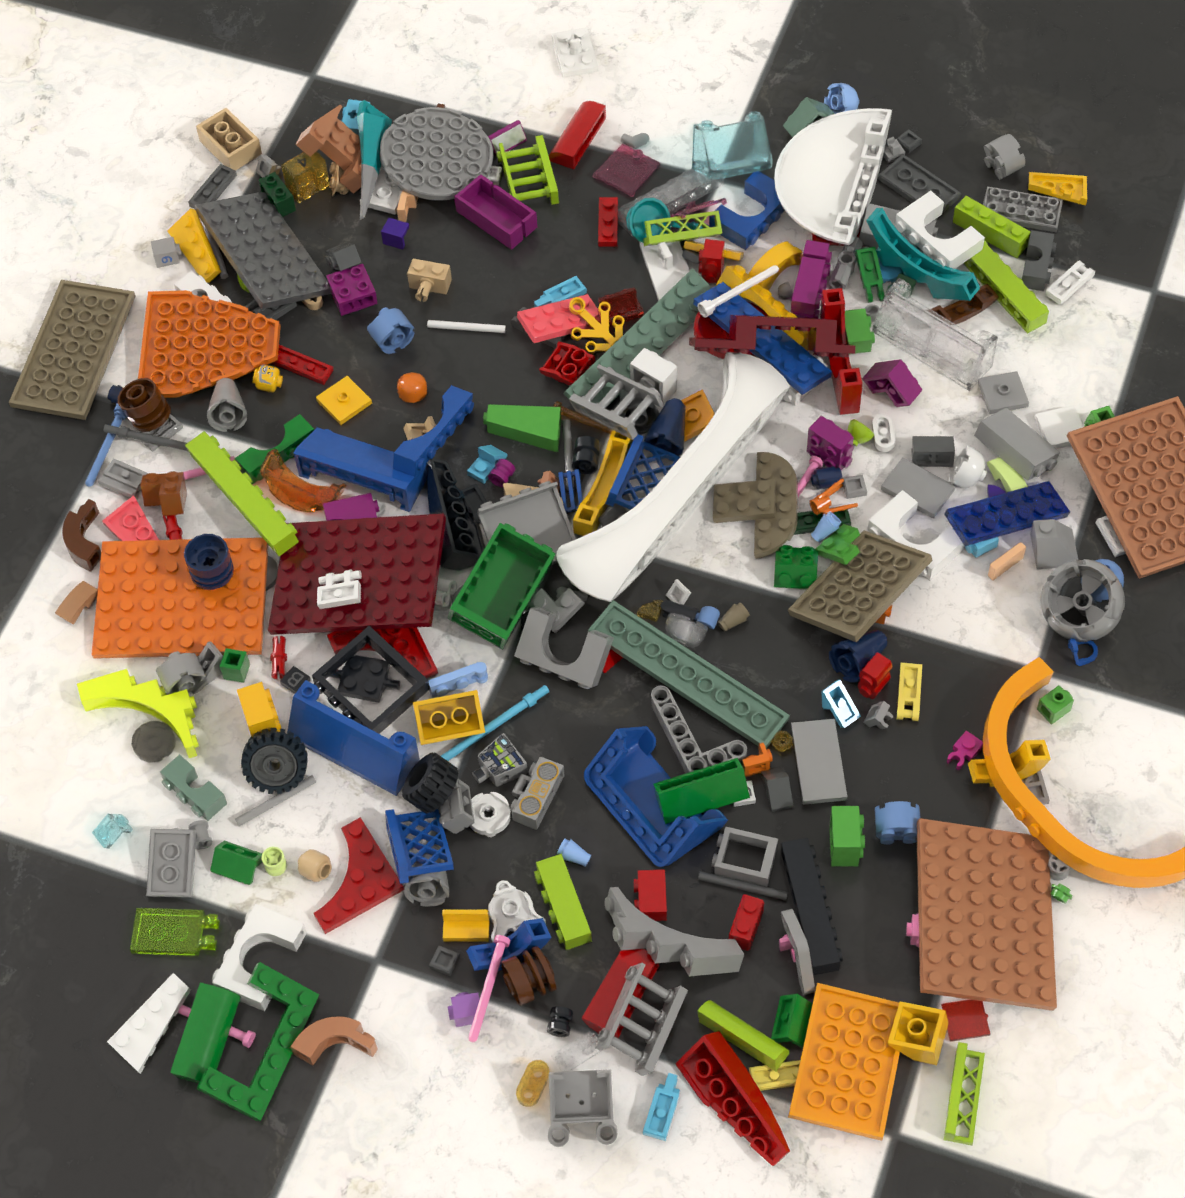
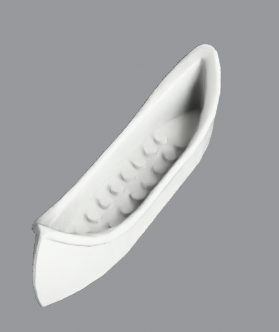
(619, 552)

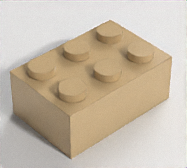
(229, 139)

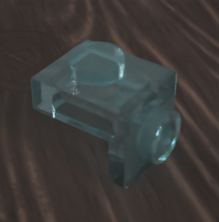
(111, 828)

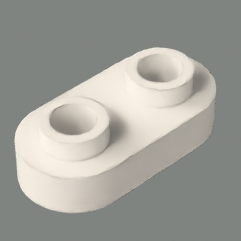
(883, 434)

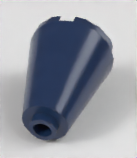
(669, 428)
(852, 656)

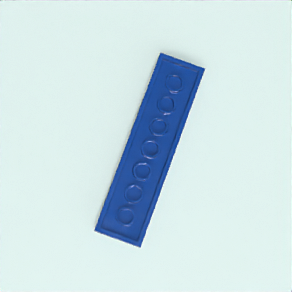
(773, 345)

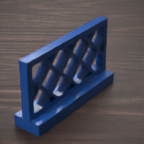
(629, 466)
(401, 845)

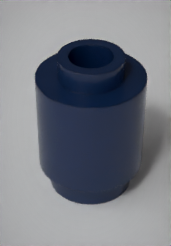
(826, 477)

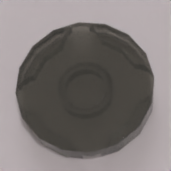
(153, 741)

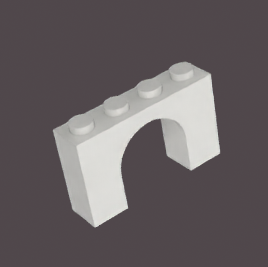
(947, 252)
(896, 514)
(259, 927)

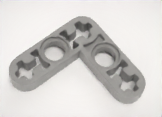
(801, 951)

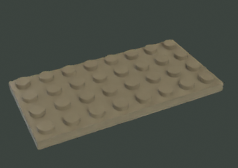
(72, 349)

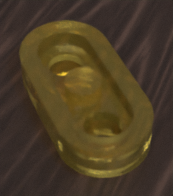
(532, 1084)

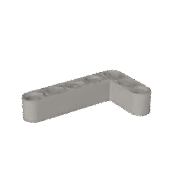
(686, 741)

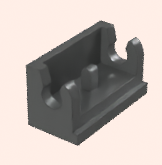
(933, 451)

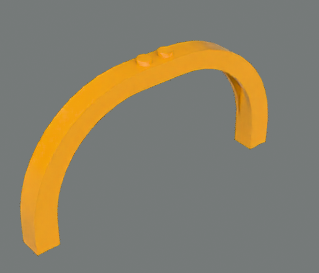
(1038, 820)

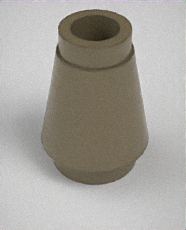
(734, 616)

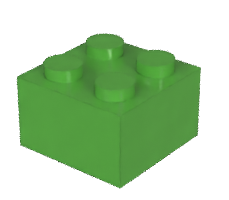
(846, 835)

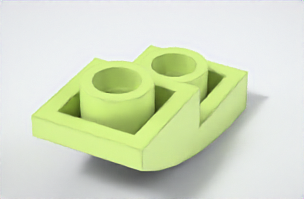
(1009, 477)

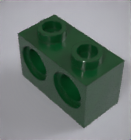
(277, 194)

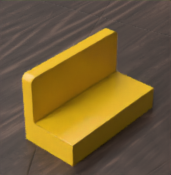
(466, 925)

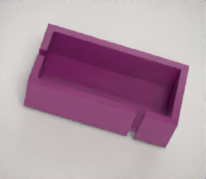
(496, 211)
(811, 280)

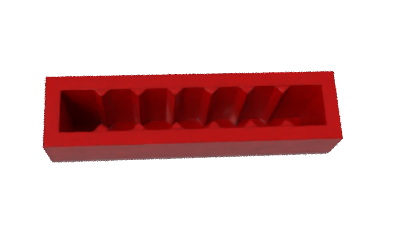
(578, 134)
(606, 997)

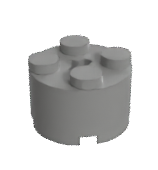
(1004, 156)
(182, 673)

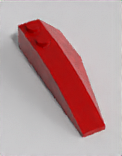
(730, 1090)

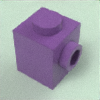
(463, 1008)

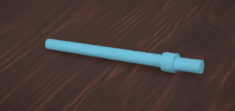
(528, 701)

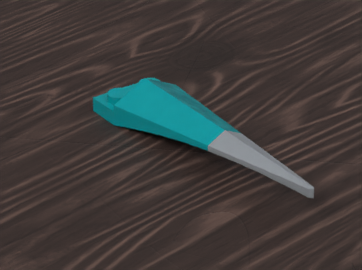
(371, 128)

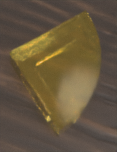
(651, 610)

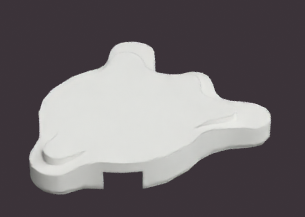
(509, 909)

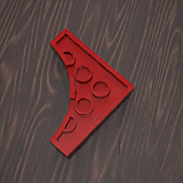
(404, 640)
(366, 883)

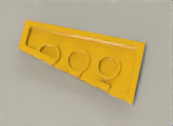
(195, 245)

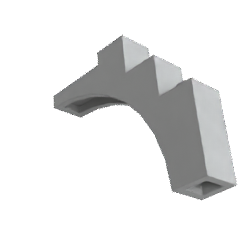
(664, 944)

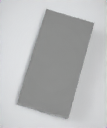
(1025, 208)
(819, 761)

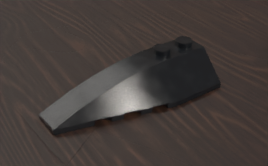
(462, 536)

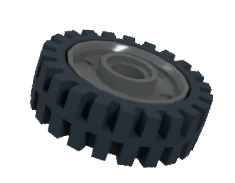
(279, 747)

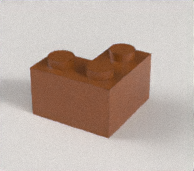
(165, 490)

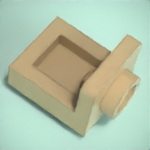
(415, 430)

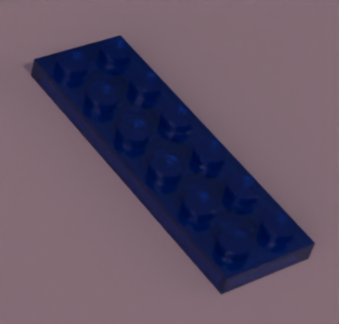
(1006, 513)

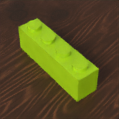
(993, 226)
(563, 901)

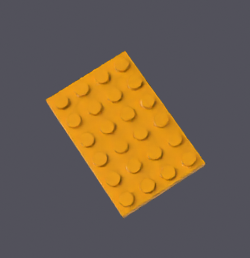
(847, 1063)

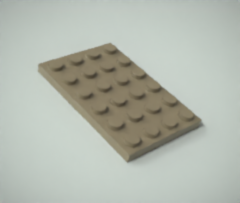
(856, 594)

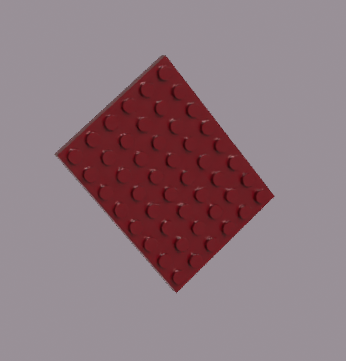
(397, 567)

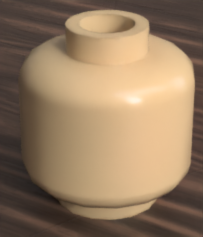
(314, 865)

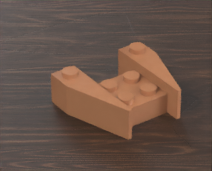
(337, 143)

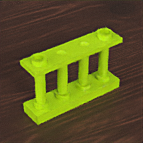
(542, 162)

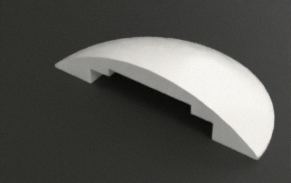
(832, 171)

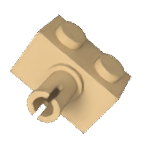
(428, 277)

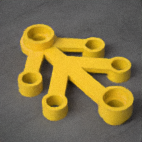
(600, 330)

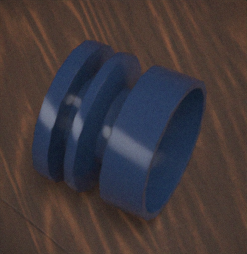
(208, 561)

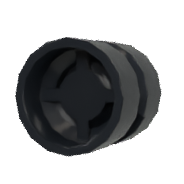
(586, 454)

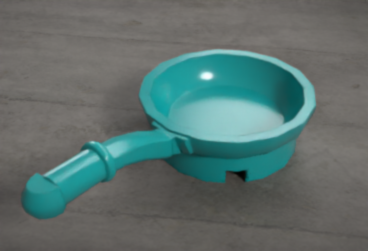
(647, 210)

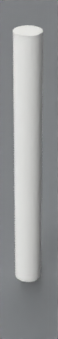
(466, 326)

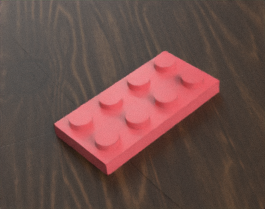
(555, 319)

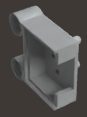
(570, 1109)

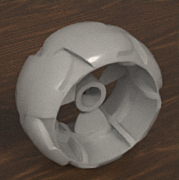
(1092, 575)

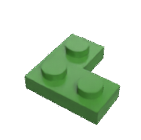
(839, 546)

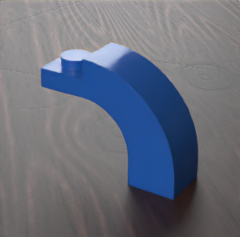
(528, 935)

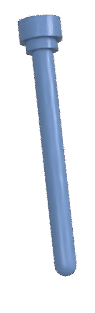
(119, 416)

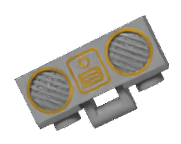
(541, 788)

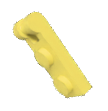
(909, 691)

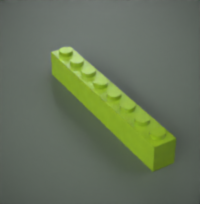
(242, 494)

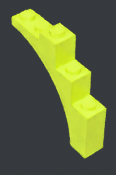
(122, 691)

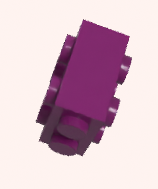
(352, 289)
(830, 443)

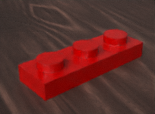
(608, 222)

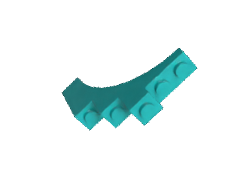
(898, 252)

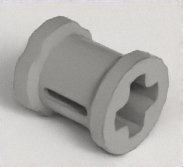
(202, 837)

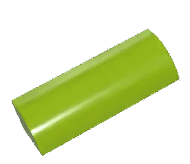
(742, 1035)

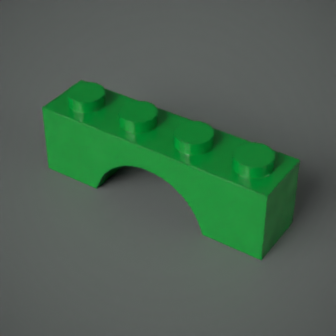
(295, 433)

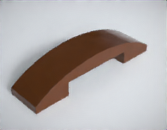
(964, 310)

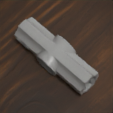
(845, 265)

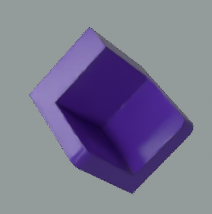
(394, 233)

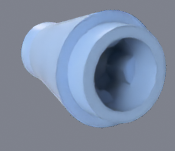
(826, 526)
(573, 852)

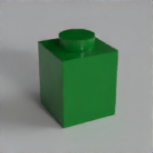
(235, 665)

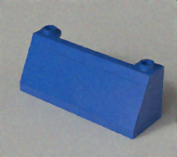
(357, 464)
(351, 744)

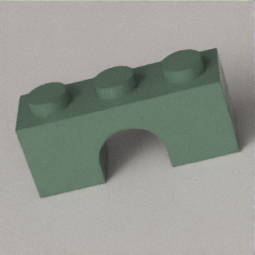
(204, 800)

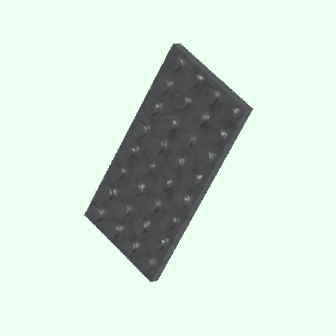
(263, 250)

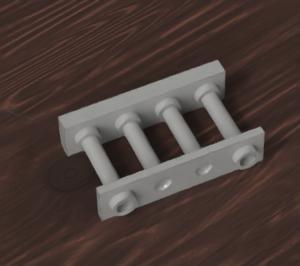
(612, 418)
(664, 1019)

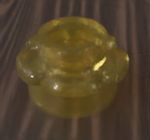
(782, 736)

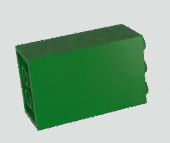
(501, 585)

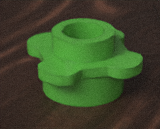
(1061, 893)

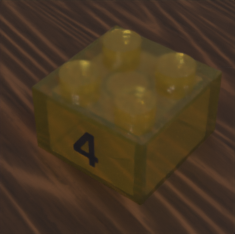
(305, 175)

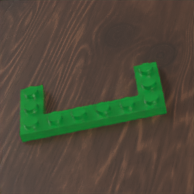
(254, 1099)

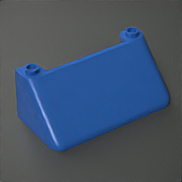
(624, 780)

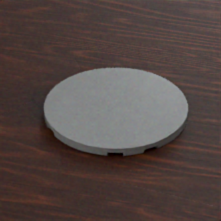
(435, 152)

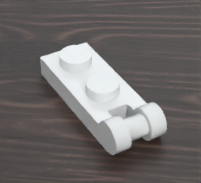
(1069, 282)

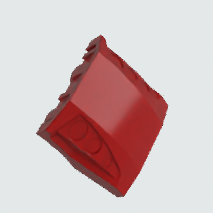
(567, 363)

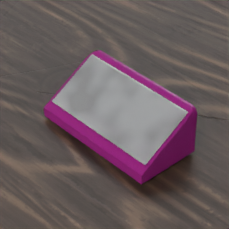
(510, 136)

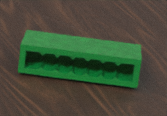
(701, 790)
(205, 1032)

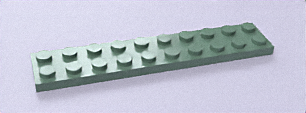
(652, 331)
(690, 675)

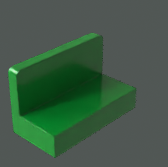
(235, 862)
(792, 1019)

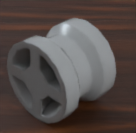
(1056, 873)

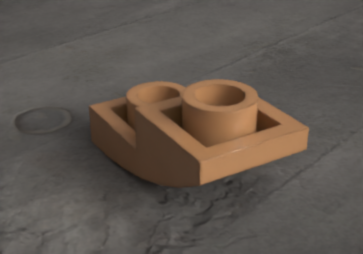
(80, 597)

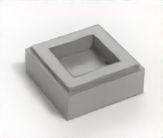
(854, 486)

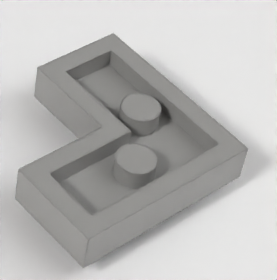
(563, 607)

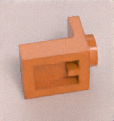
(756, 763)

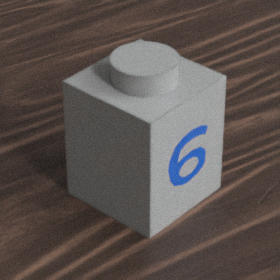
(165, 252)

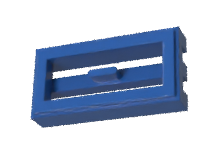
(569, 475)

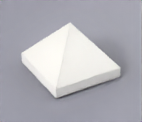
(678, 593)

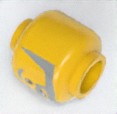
(267, 378)

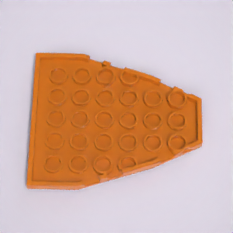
(200, 340)

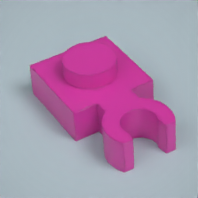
(965, 747)

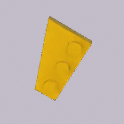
(1061, 186)

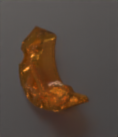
(292, 489)

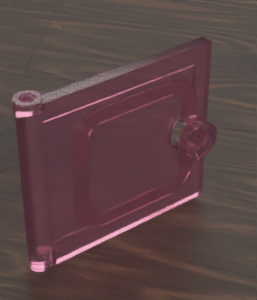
(624, 172)
(691, 207)

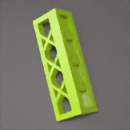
(684, 235)
(956, 1091)

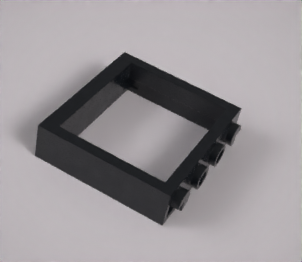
(395, 659)

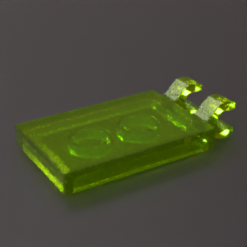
(172, 931)

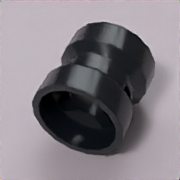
(560, 1021)

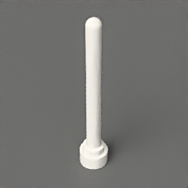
(707, 307)

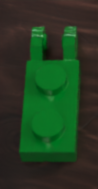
(870, 272)

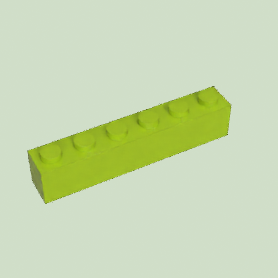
(1012, 292)

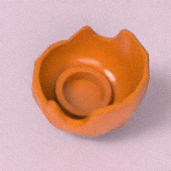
(412, 387)

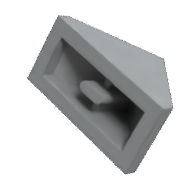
(210, 661)

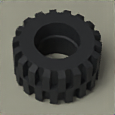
(430, 783)

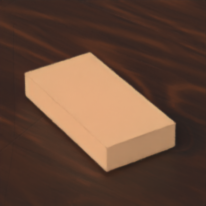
(1006, 561)

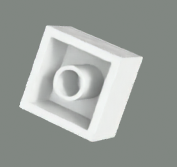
(654, 373)

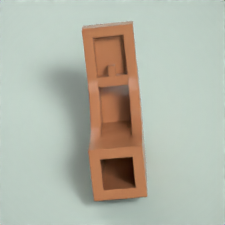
(332, 1031)

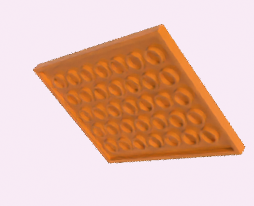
(156, 609)

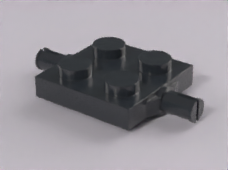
(364, 678)

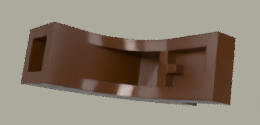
(74, 527)

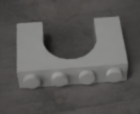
(534, 649)

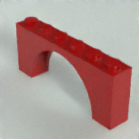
(846, 381)

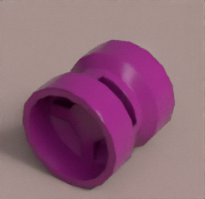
(502, 471)

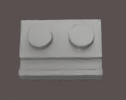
(122, 478)

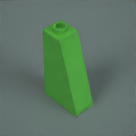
(525, 424)

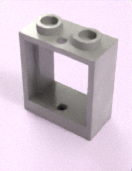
(740, 873)

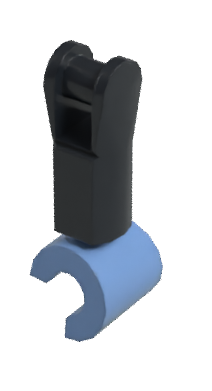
(707, 615)

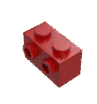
(712, 260)
(651, 894)

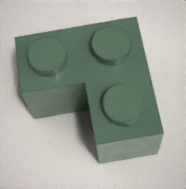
(806, 114)

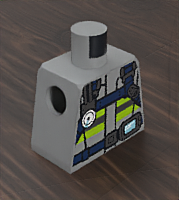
(500, 762)

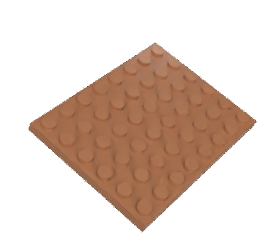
(1140, 481)
(985, 915)

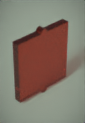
(966, 1020)

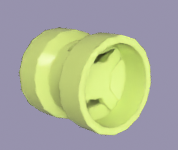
(271, 856)

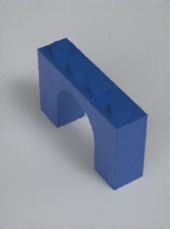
(746, 229)

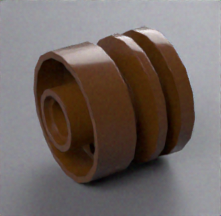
(144, 405)
(531, 974)

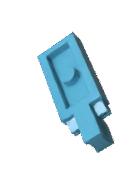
(568, 289)
(662, 1109)

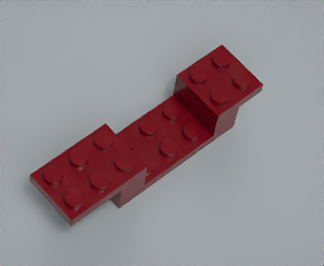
(743, 335)

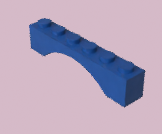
(415, 453)

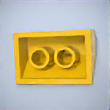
(449, 717)

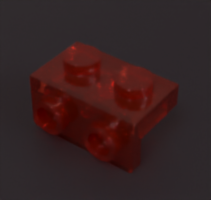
(623, 304)

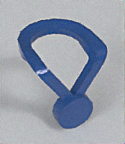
(1073, 645)

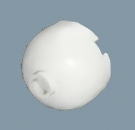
(968, 468)

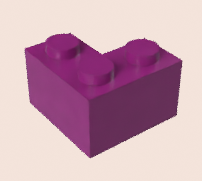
(895, 380)

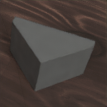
(777, 788)

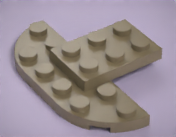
(768, 501)

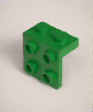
(795, 567)

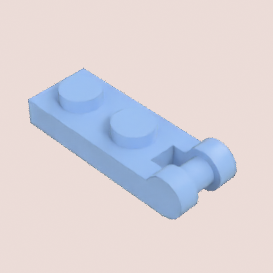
(458, 679)

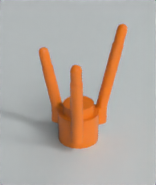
(822, 502)

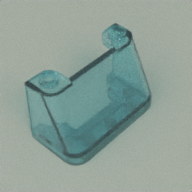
(731, 147)

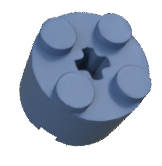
(391, 330)
(897, 822)

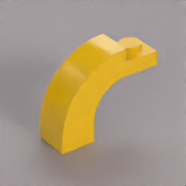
(781, 255)
(1027, 761)

